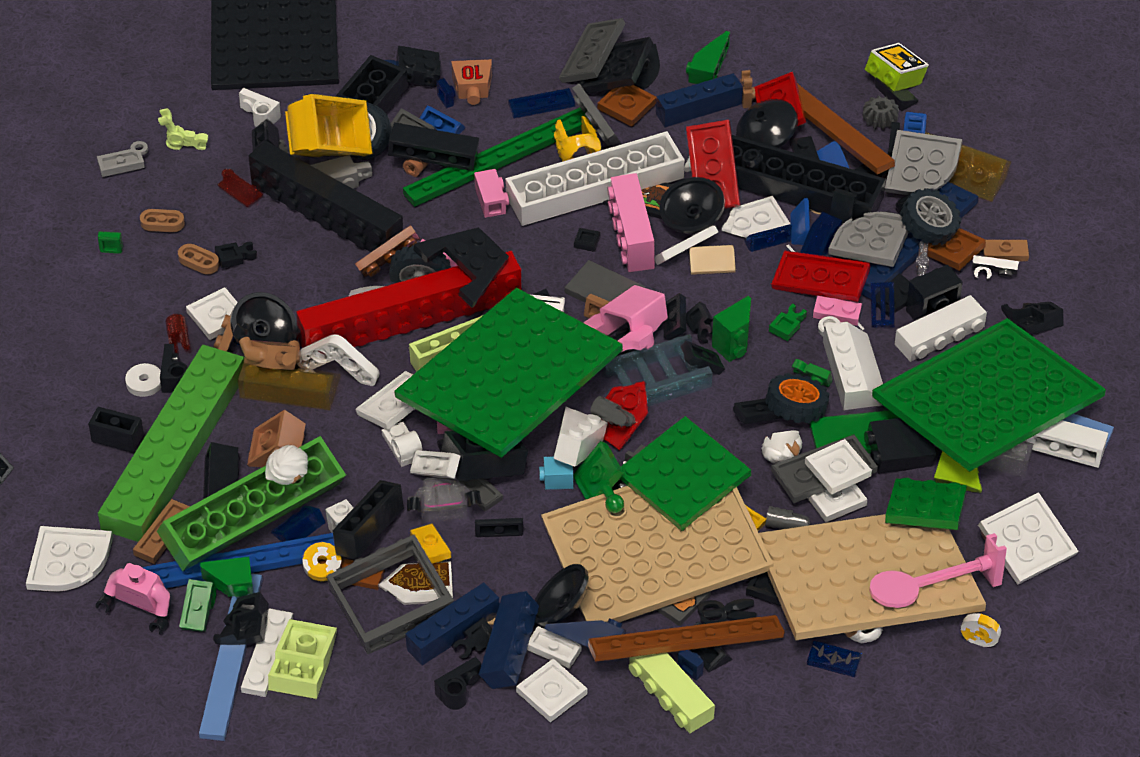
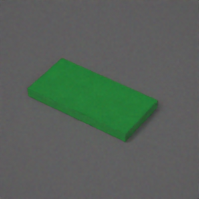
(839, 427)

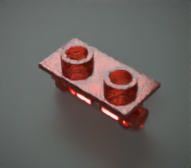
(239, 188)

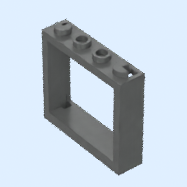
(381, 559)

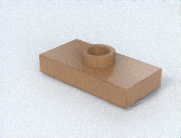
(1007, 249)

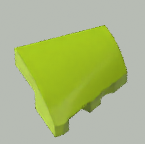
(951, 471)

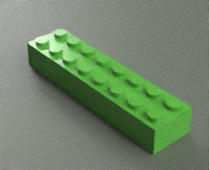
(246, 507)

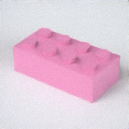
(631, 223)

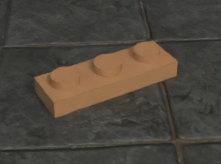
(151, 545)

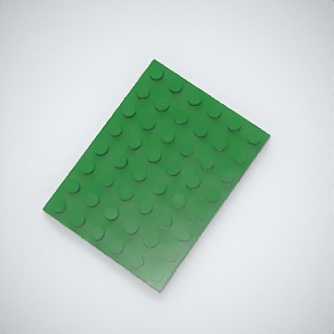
(508, 371)
(988, 394)

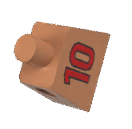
(472, 79)

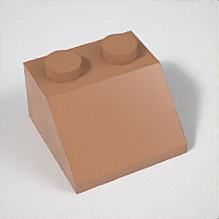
(276, 432)

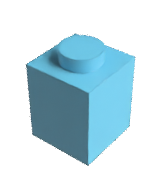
(556, 474)

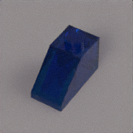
(821, 235)

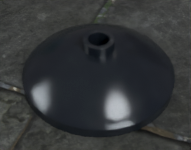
(768, 122)
(691, 197)
(265, 313)
(562, 594)

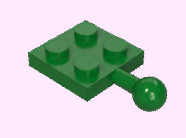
(599, 475)

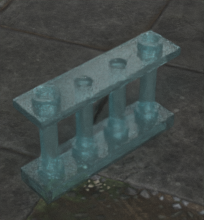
(666, 389)

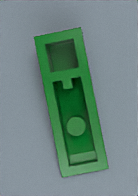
(708, 60)

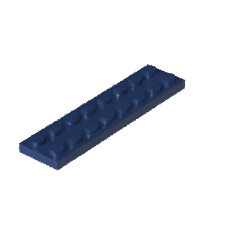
(881, 273)

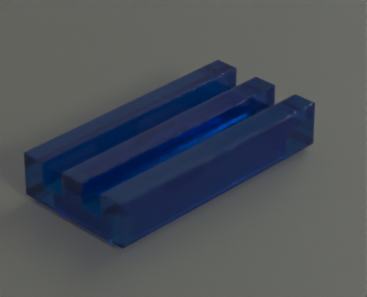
(883, 322)

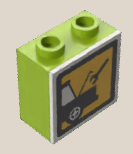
(896, 66)

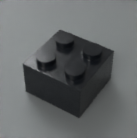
(933, 292)

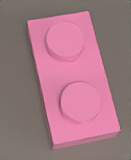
(841, 309)

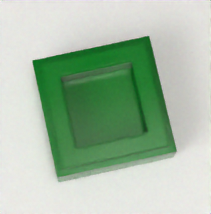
(110, 242)

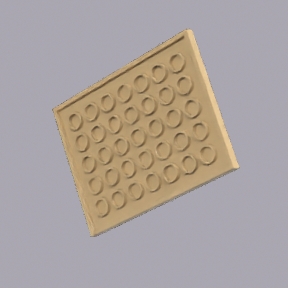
(645, 561)
(828, 567)

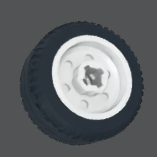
(380, 131)

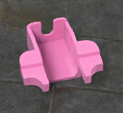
(638, 306)

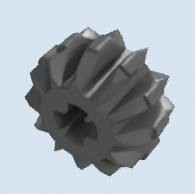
(880, 112)

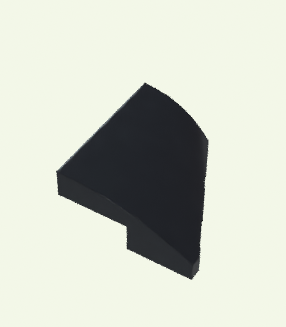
(1035, 316)
(245, 622)

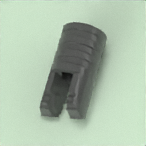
(611, 412)
(785, 519)

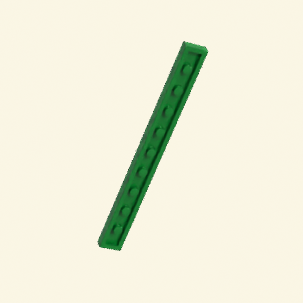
(493, 158)

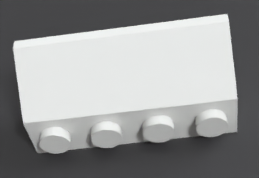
(852, 365)

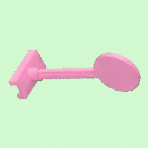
(900, 589)

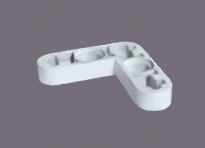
(340, 350)

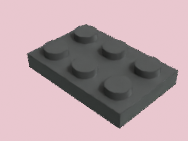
(595, 116)

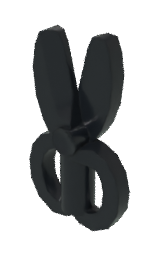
(728, 612)

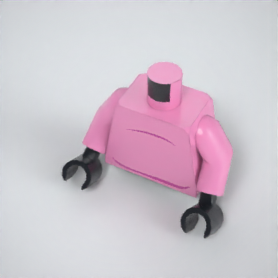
(139, 589)

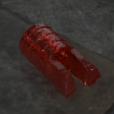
(177, 331)

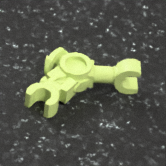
(178, 137)

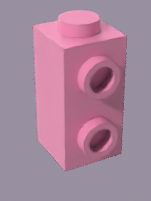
(490, 193)

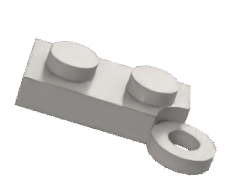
(123, 160)

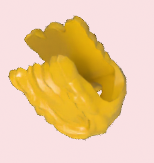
(569, 145)

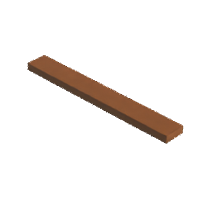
(844, 133)
(685, 638)

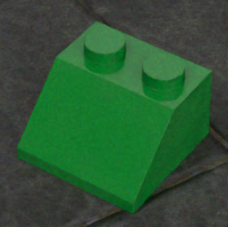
(732, 330)

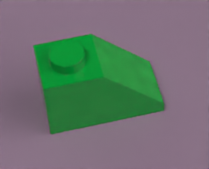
(229, 575)

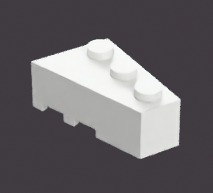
(578, 436)

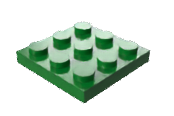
(926, 503)

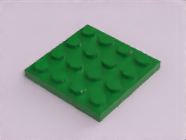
(683, 473)

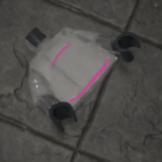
(443, 499)

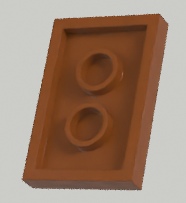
(371, 263)

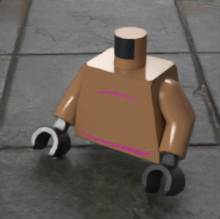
(269, 354)

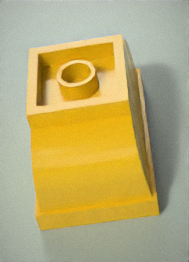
(328, 127)

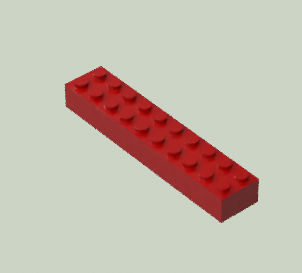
(402, 306)

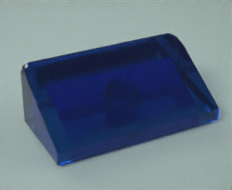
(769, 238)
(299, 524)

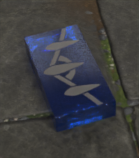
(834, 659)

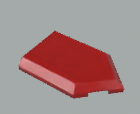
(632, 399)

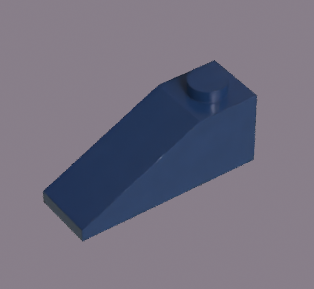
(582, 631)

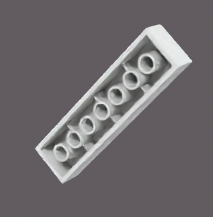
(585, 179)

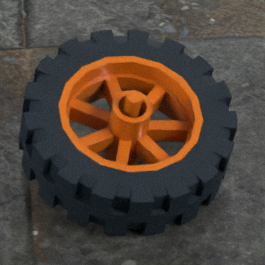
(797, 398)

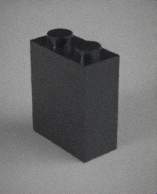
(898, 446)

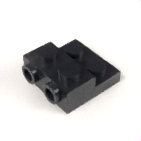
(421, 65)

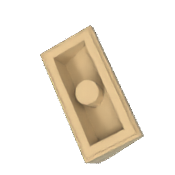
(712, 259)

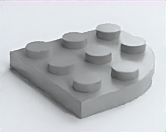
(922, 162)
(871, 238)

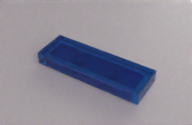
(541, 103)

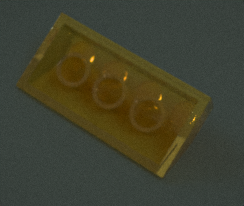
(980, 172)
(288, 387)

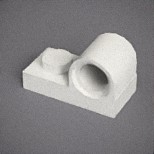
(260, 106)
(402, 443)

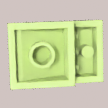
(302, 658)

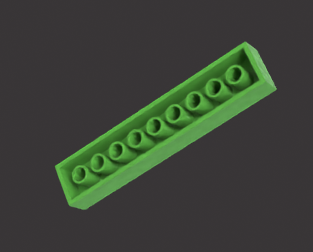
(172, 443)

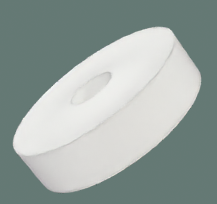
(137, 374)

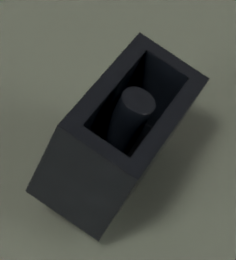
(116, 429)

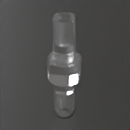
(922, 260)

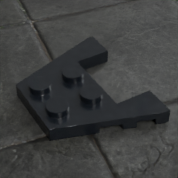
(473, 254)

